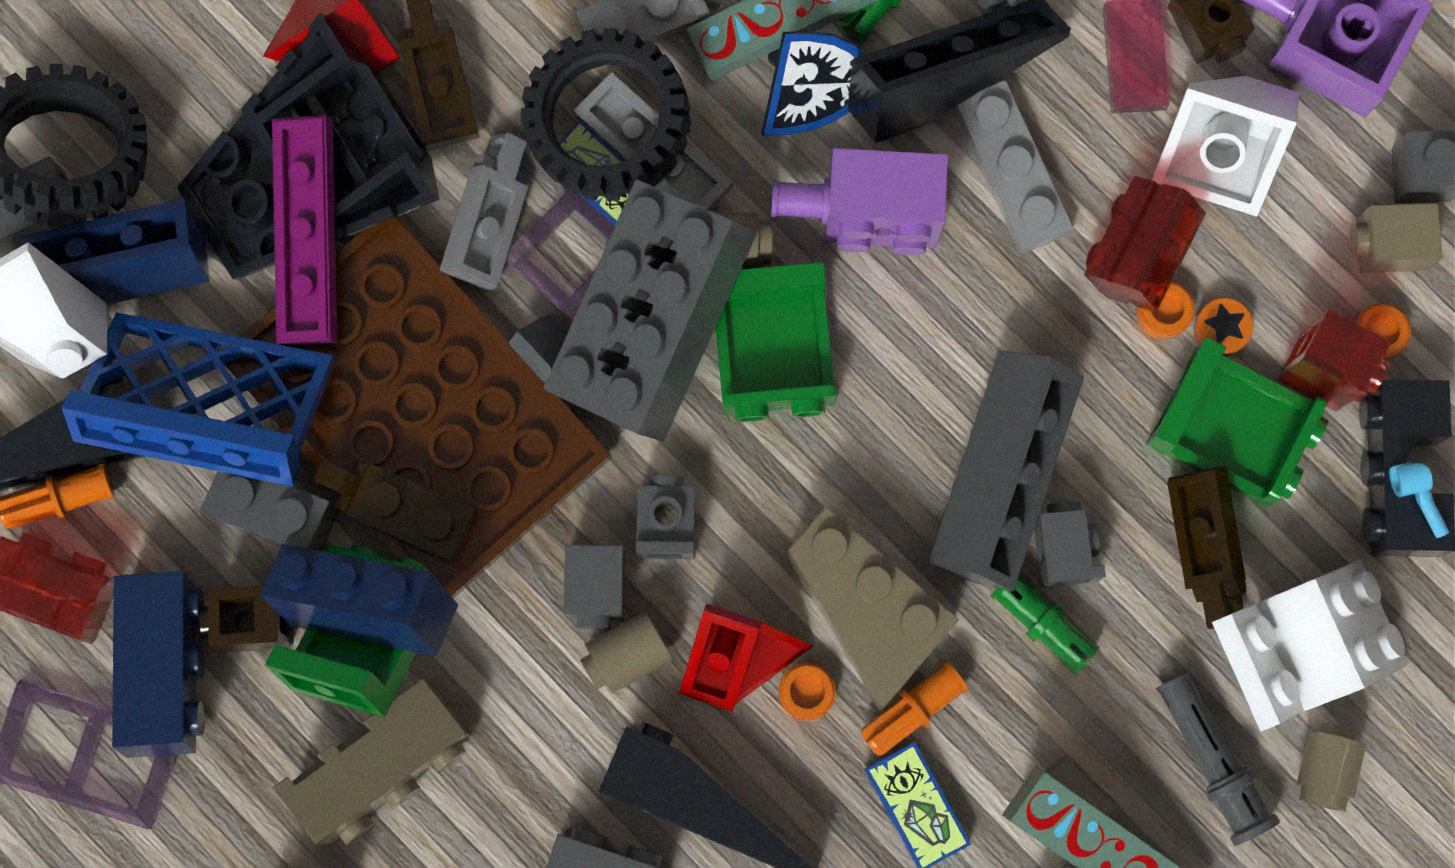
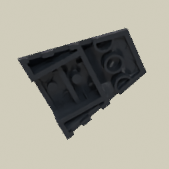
(376, 153)

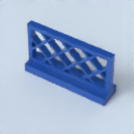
(186, 432)

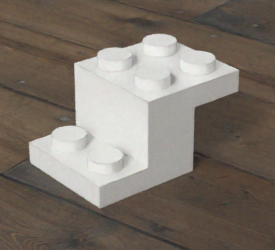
(1311, 644)

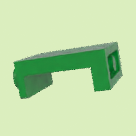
(776, 344)
(1239, 422)
(344, 668)

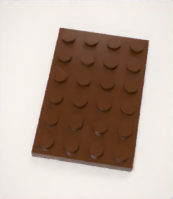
(434, 399)

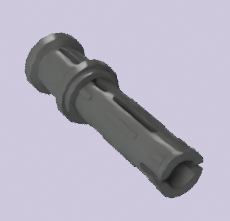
(1229, 784)

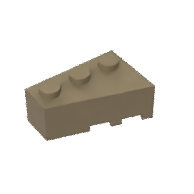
(869, 604)
(375, 766)

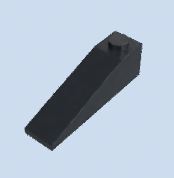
(935, 72)
(46, 447)
(675, 789)

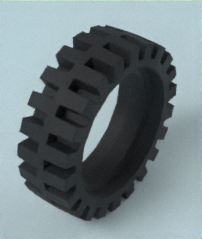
(585, 55)
(75, 95)

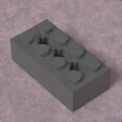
(616, 304)

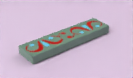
(756, 29)
(1077, 828)

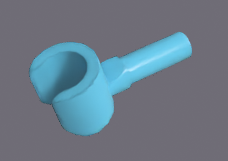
(1417, 480)

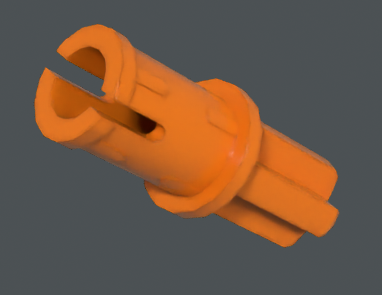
(56, 496)
(913, 709)

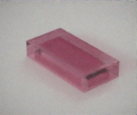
(1135, 56)

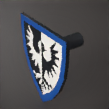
(808, 82)

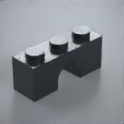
(1396, 420)

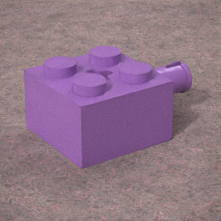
(1341, 68)
(873, 200)

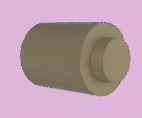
(625, 653)

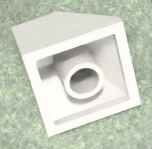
(1229, 141)
(49, 314)

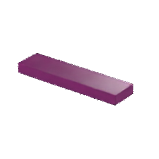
(304, 230)

